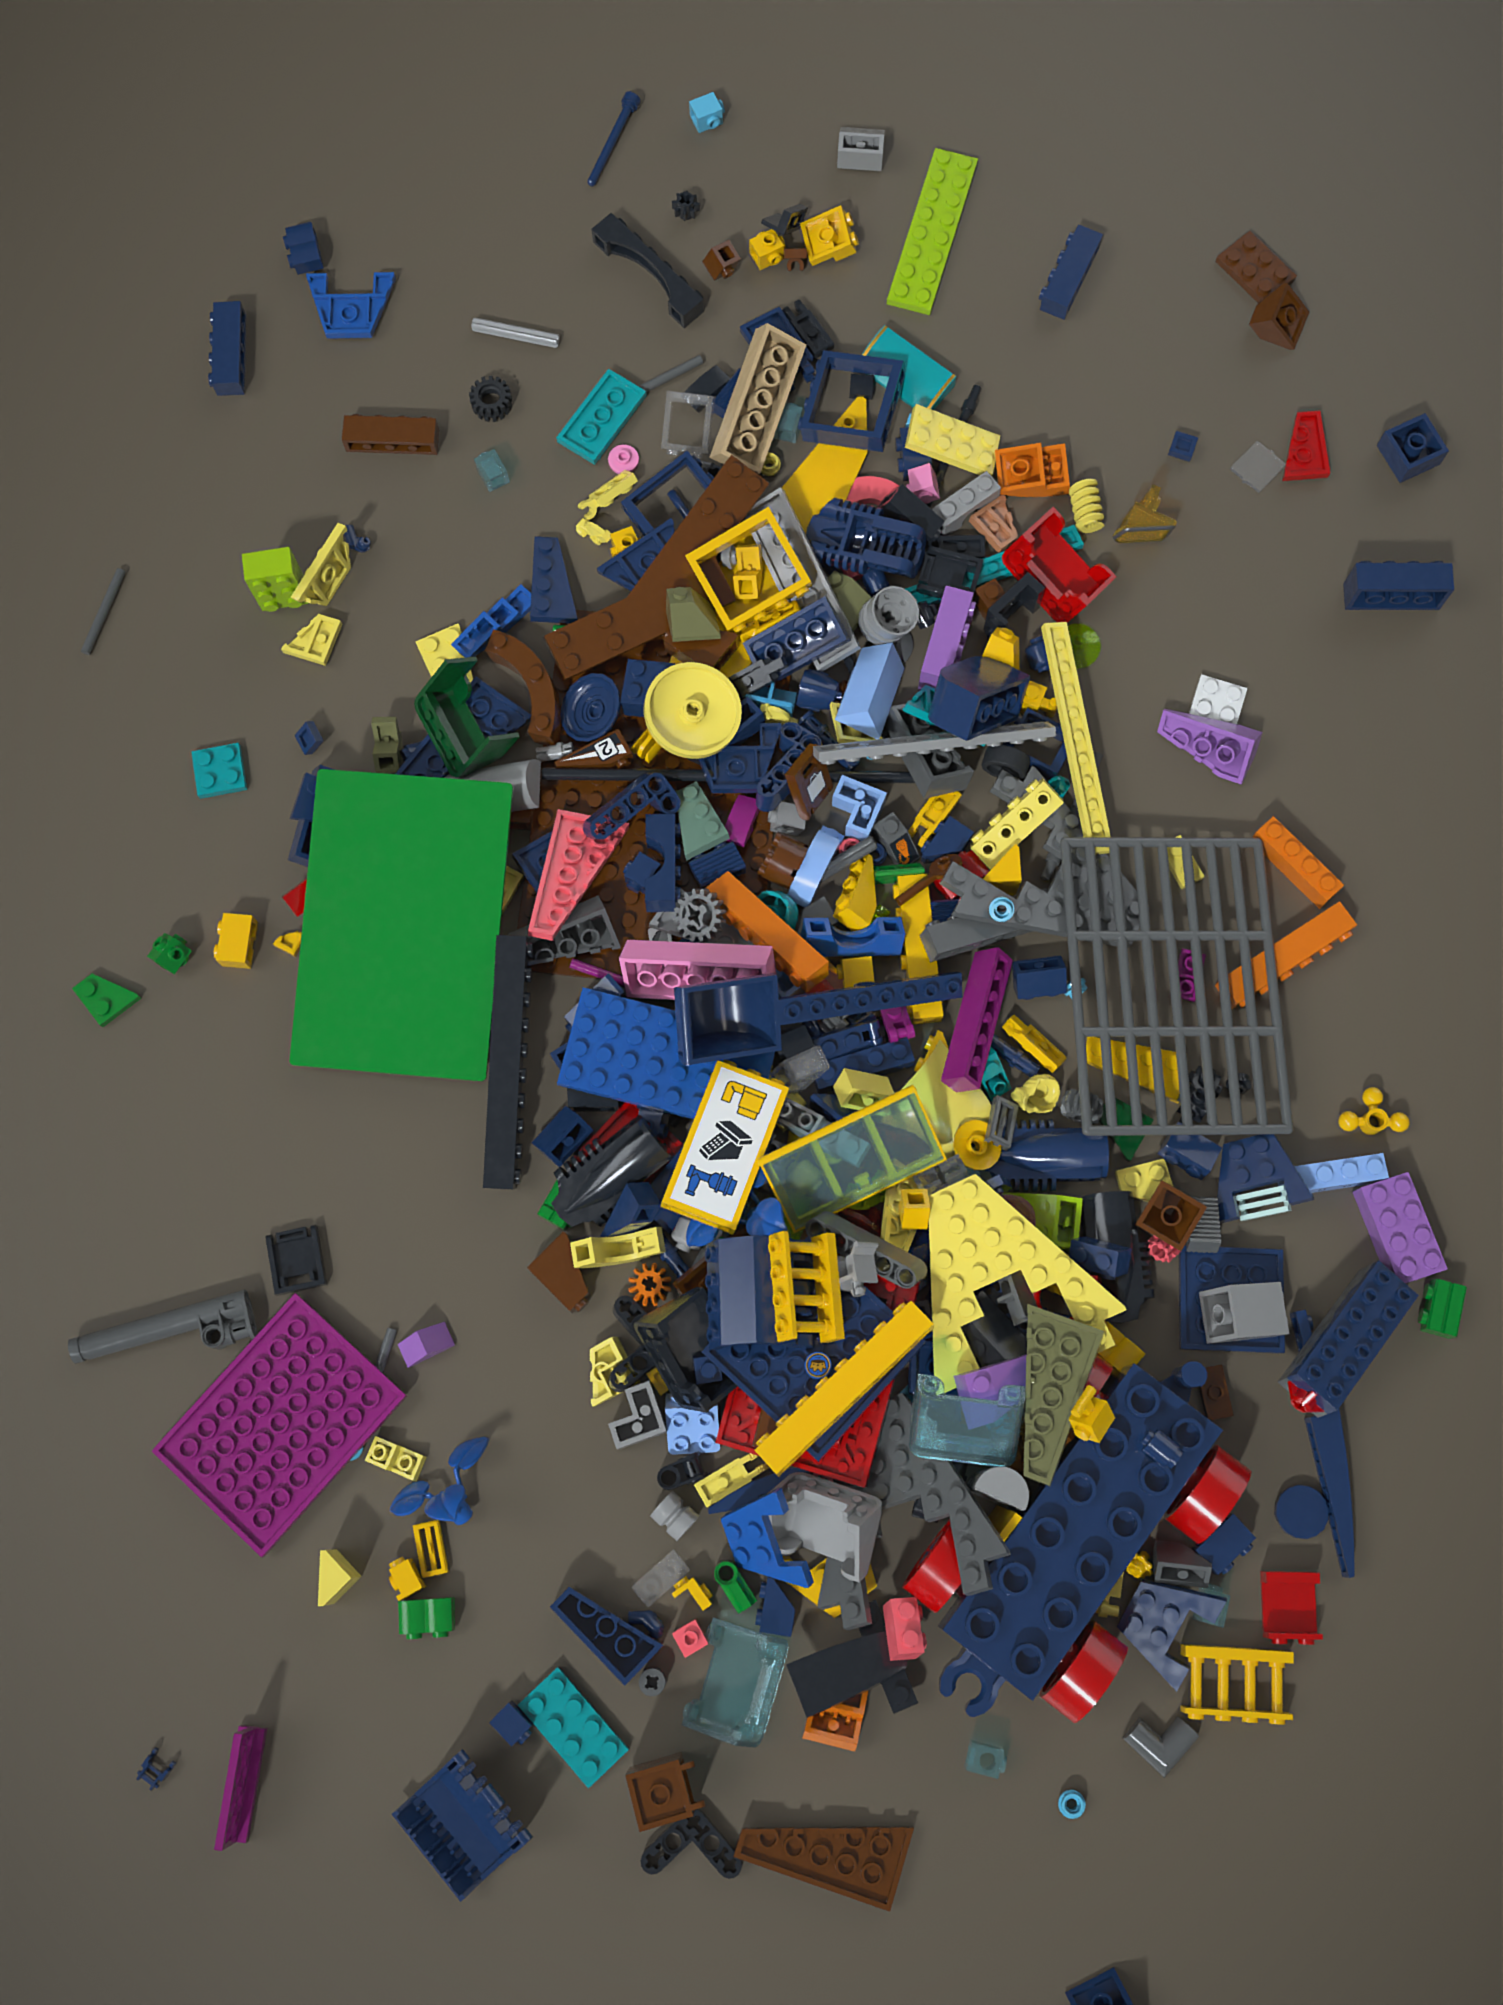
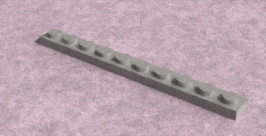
(925, 743)

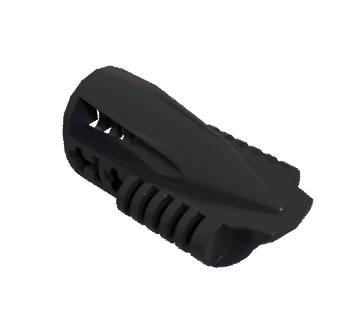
(599, 1179)
(1113, 1219)

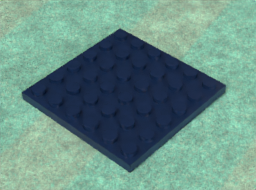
(777, 1374)

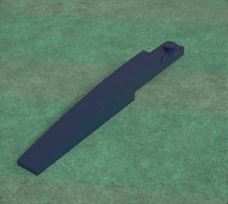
(1331, 1464)

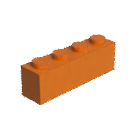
(1298, 863)

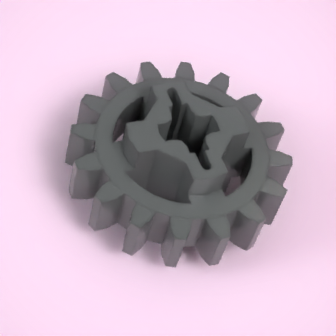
(703, 916)

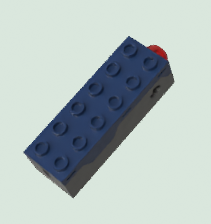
(1347, 1340)

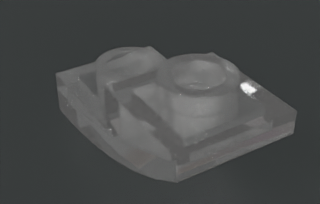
(660, 1578)

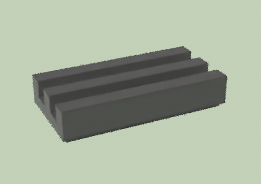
(994, 1121)

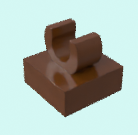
(795, 255)

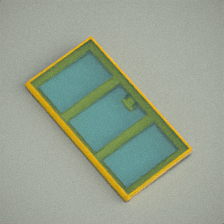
(853, 1158)

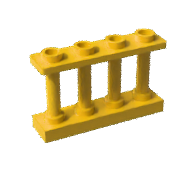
(827, 1287)
(1250, 1657)

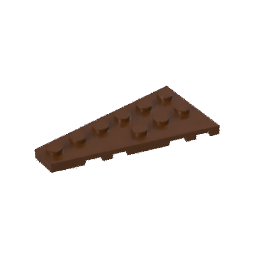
(844, 1860)

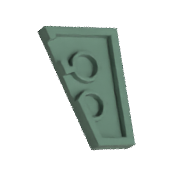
(698, 822)

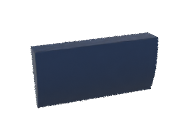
(800, 638)

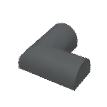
(1164, 1750)

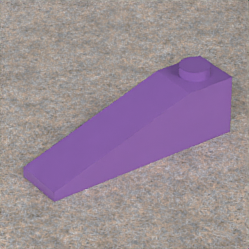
(1216, 743)
(988, 1380)

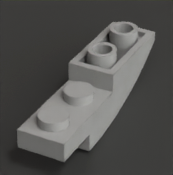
(800, 1119)

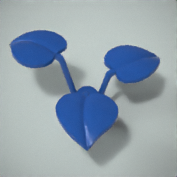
(762, 1220)
(450, 1503)

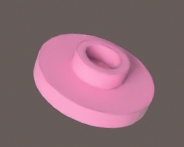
(623, 458)

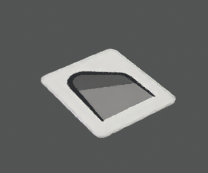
(656, 935)

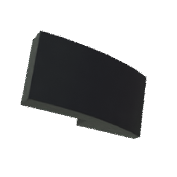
(708, 384)

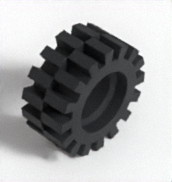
(490, 410)

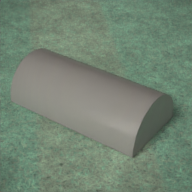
(523, 777)
(1001, 1486)

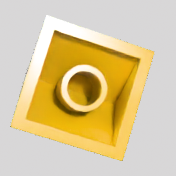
(1007, 872)

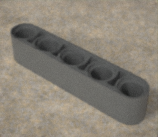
(900, 1260)

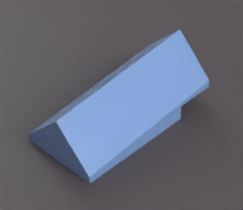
(871, 689)

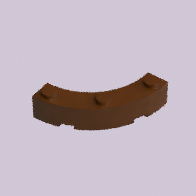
(545, 701)

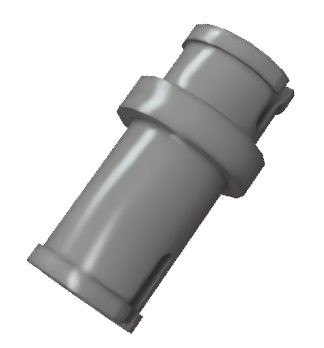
(554, 752)

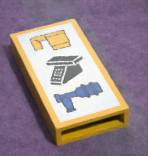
(724, 1146)

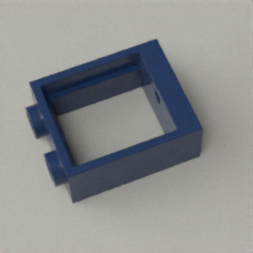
(1045, 770)

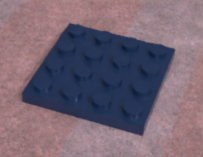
(1215, 1270)

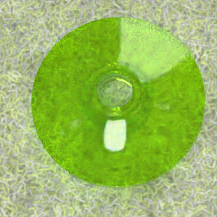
(1089, 650)

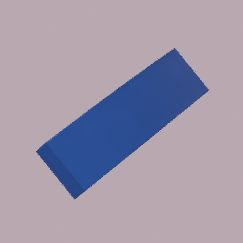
(500, 617)

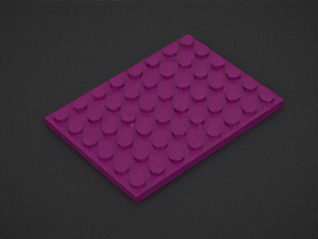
(279, 1424)

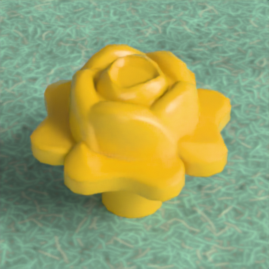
(1140, 1566)

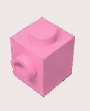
(923, 483)

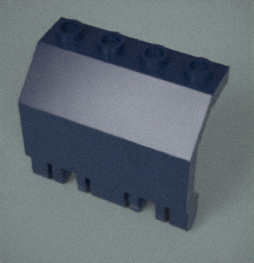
(742, 1293)
(461, 1826)

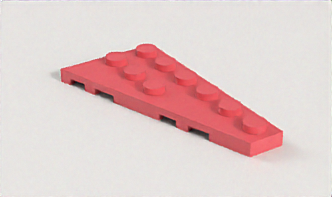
(568, 871)

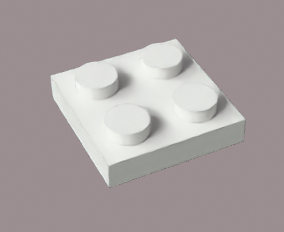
(1217, 699)

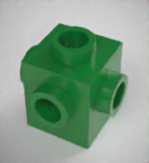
(170, 952)

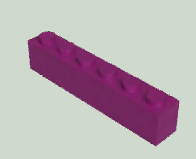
(976, 1020)

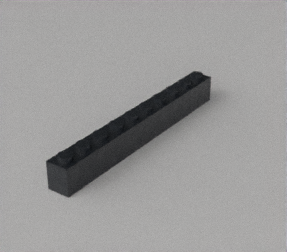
(506, 1062)

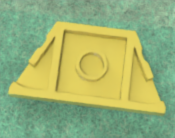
(326, 571)

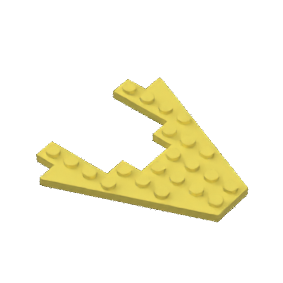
(980, 1241)

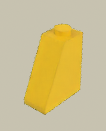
(1003, 647)

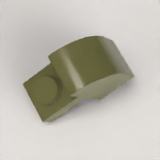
(387, 744)

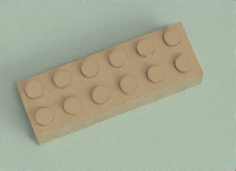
(758, 398)

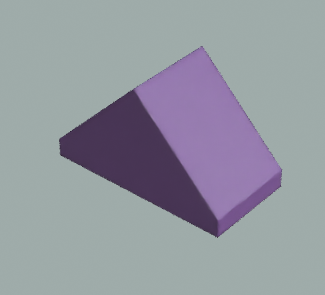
(425, 1344)

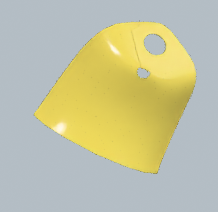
(943, 1105)

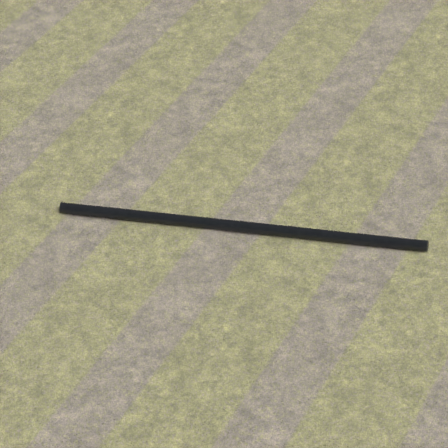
(618, 774)

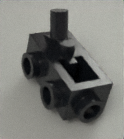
(1197, 1093)

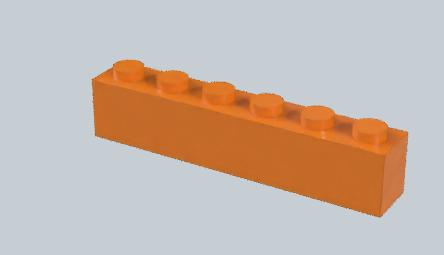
(765, 928)
(1295, 951)

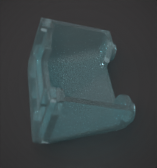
(965, 1426)
(737, 1684)

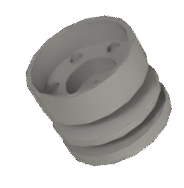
(888, 615)

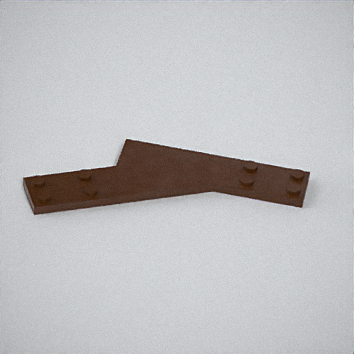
(643, 612)

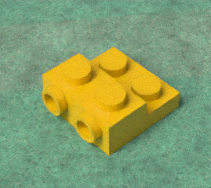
(829, 236)

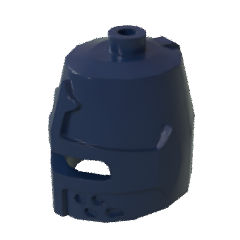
(817, 691)

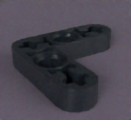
(641, 1351)
(687, 1836)

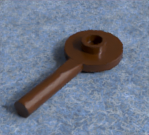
(936, 871)

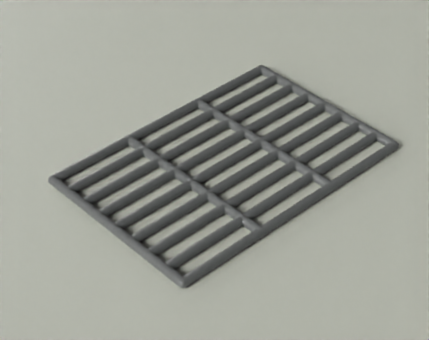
(1178, 1029)

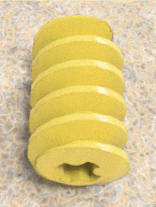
(1086, 506)

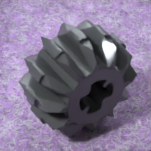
(1071, 1106)

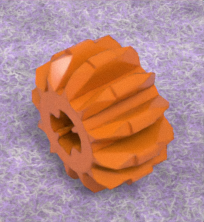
(657, 1279)

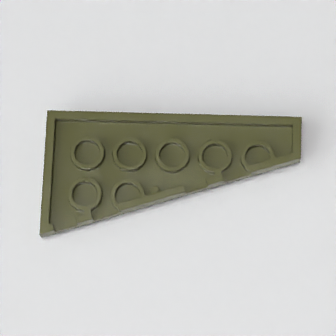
(1056, 1375)

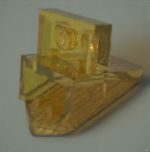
(1143, 522)

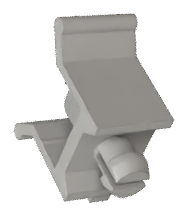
(858, 1268)

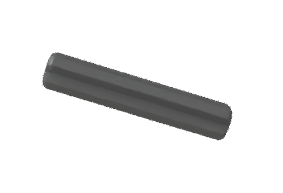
(850, 856)

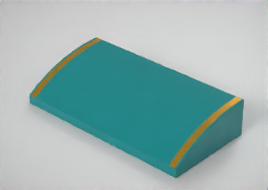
(924, 380)

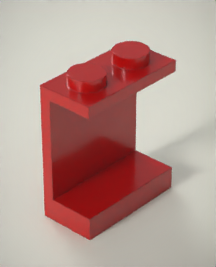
(1289, 1606)

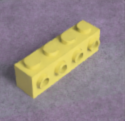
(1016, 823)

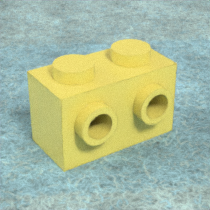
(861, 1089)

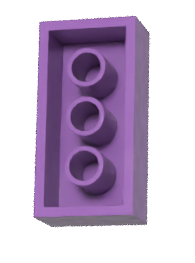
(948, 634)
(1400, 1228)

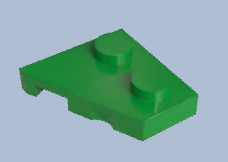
(104, 998)

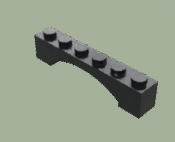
(615, 238)

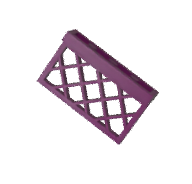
(240, 1786)

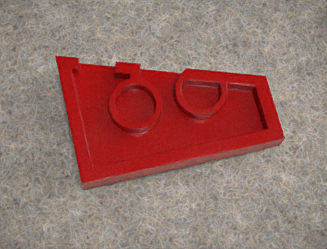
(1307, 449)

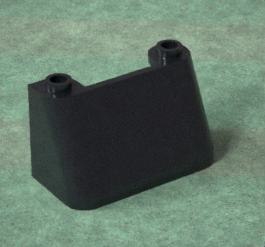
(672, 1338)

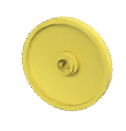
(692, 710)

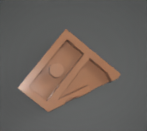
(995, 524)

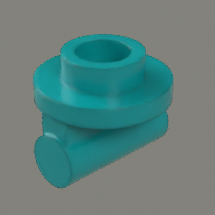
(1060, 785)

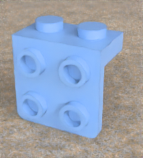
(690, 1429)

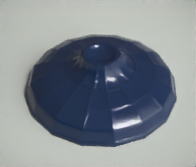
(590, 707)

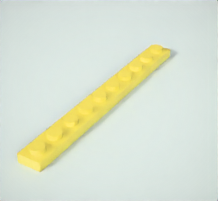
(1075, 732)

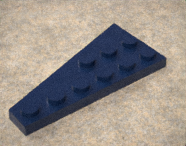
(494, 717)

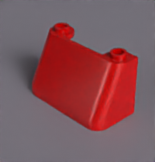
(1056, 565)

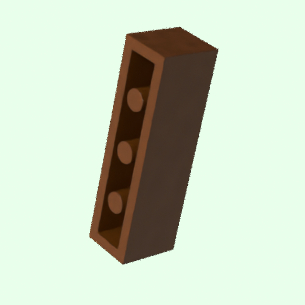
(390, 434)

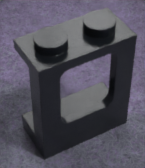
(1025, 592)

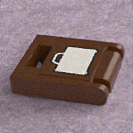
(813, 787)

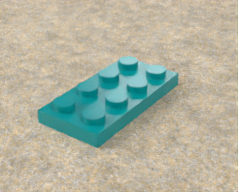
(601, 416)
(573, 1727)

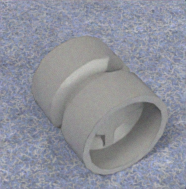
(674, 1515)

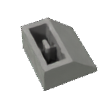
(860, 148)

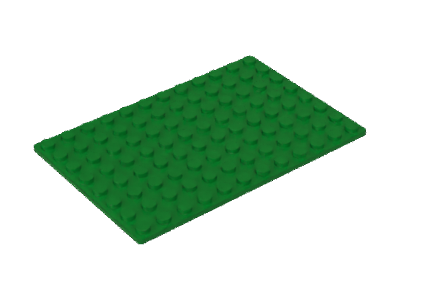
(401, 924)

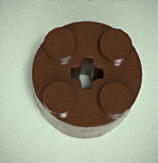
(783, 860)

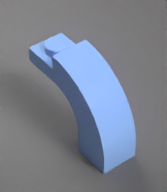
(815, 866)

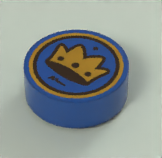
(818, 1365)

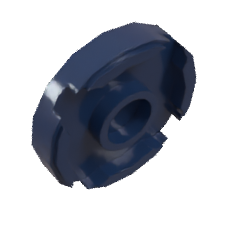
(1301, 1512)

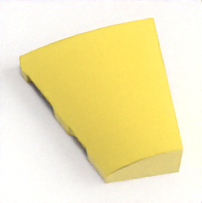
(604, 1359)

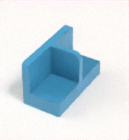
(775, 697)

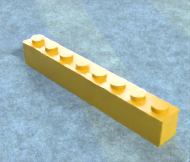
(844, 1388)

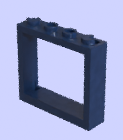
(850, 437)
(685, 460)

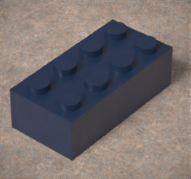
(1398, 586)

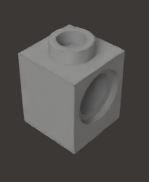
(786, 819)

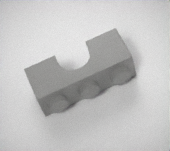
(966, 500)

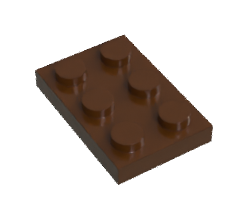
(1254, 267)

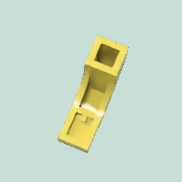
(617, 1249)

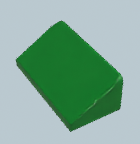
(889, 873)

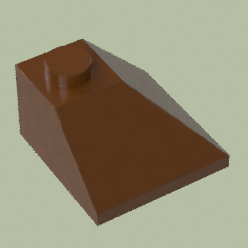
(1280, 317)
(1171, 1215)

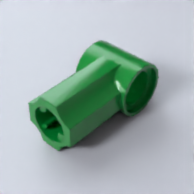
(736, 1587)

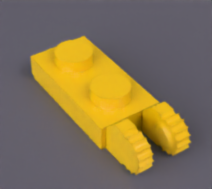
(932, 813)

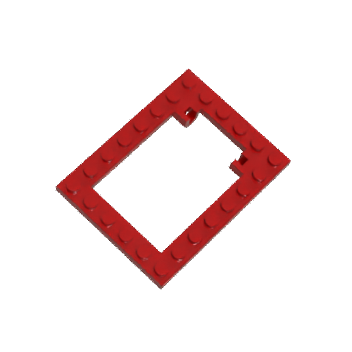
(845, 1461)

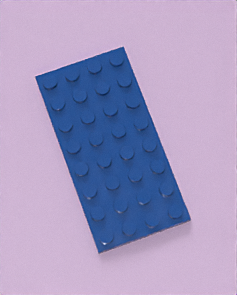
(631, 1056)

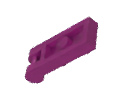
(897, 1023)

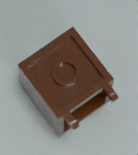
(661, 1791)

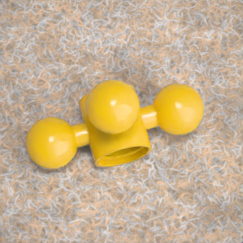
(1372, 1098)

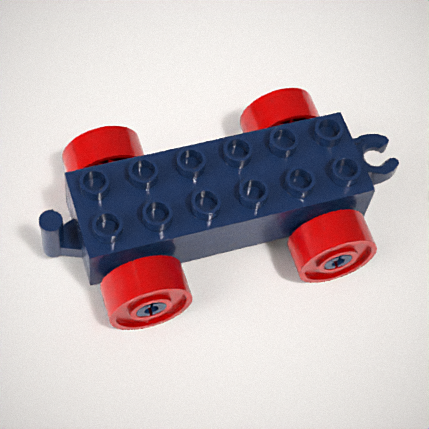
(1078, 1544)

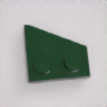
(1129, 1143)

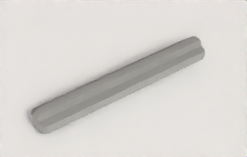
(515, 332)

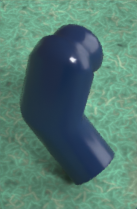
(356, 543)
(649, 1620)

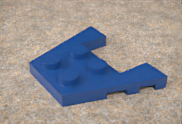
(350, 313)
(755, 1542)

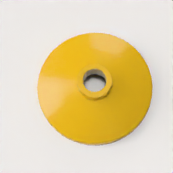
(985, 1154)

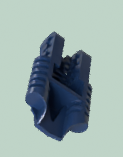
(863, 538)
(1051, 1156)

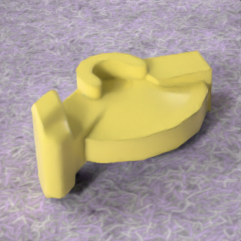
(595, 532)
(776, 715)

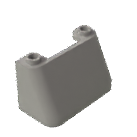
(828, 1521)

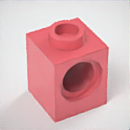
(690, 1638)

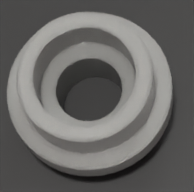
(729, 557)

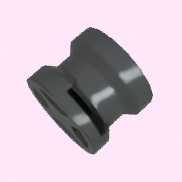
(652, 1677)

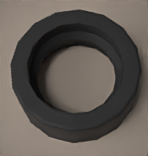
(1006, 759)

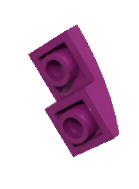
(741, 820)
(1186, 974)

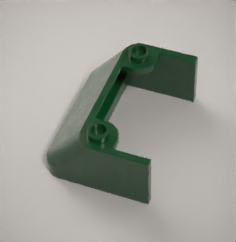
(451, 724)

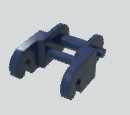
(147, 1764)

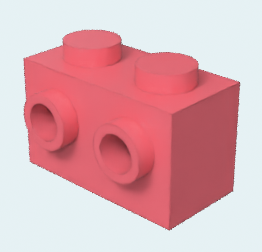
(904, 1628)

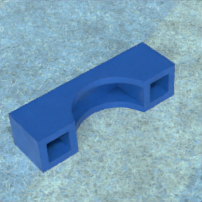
(880, 938)

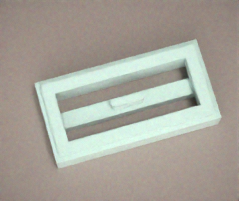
(1243, 1206)

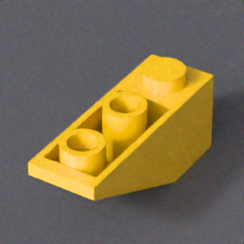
(858, 898)

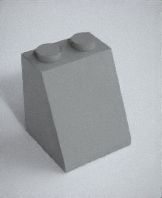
(1243, 1312)

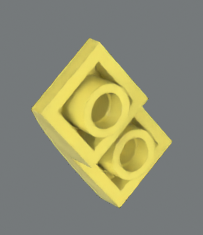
(395, 1458)

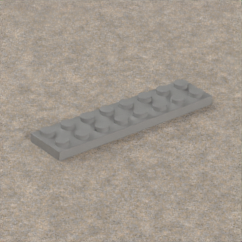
(785, 573)

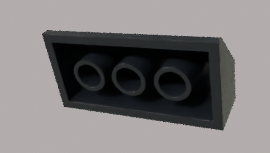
(994, 1335)

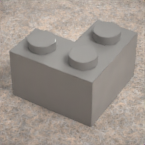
(645, 1421)

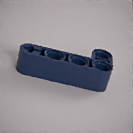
(774, 786)
(627, 809)

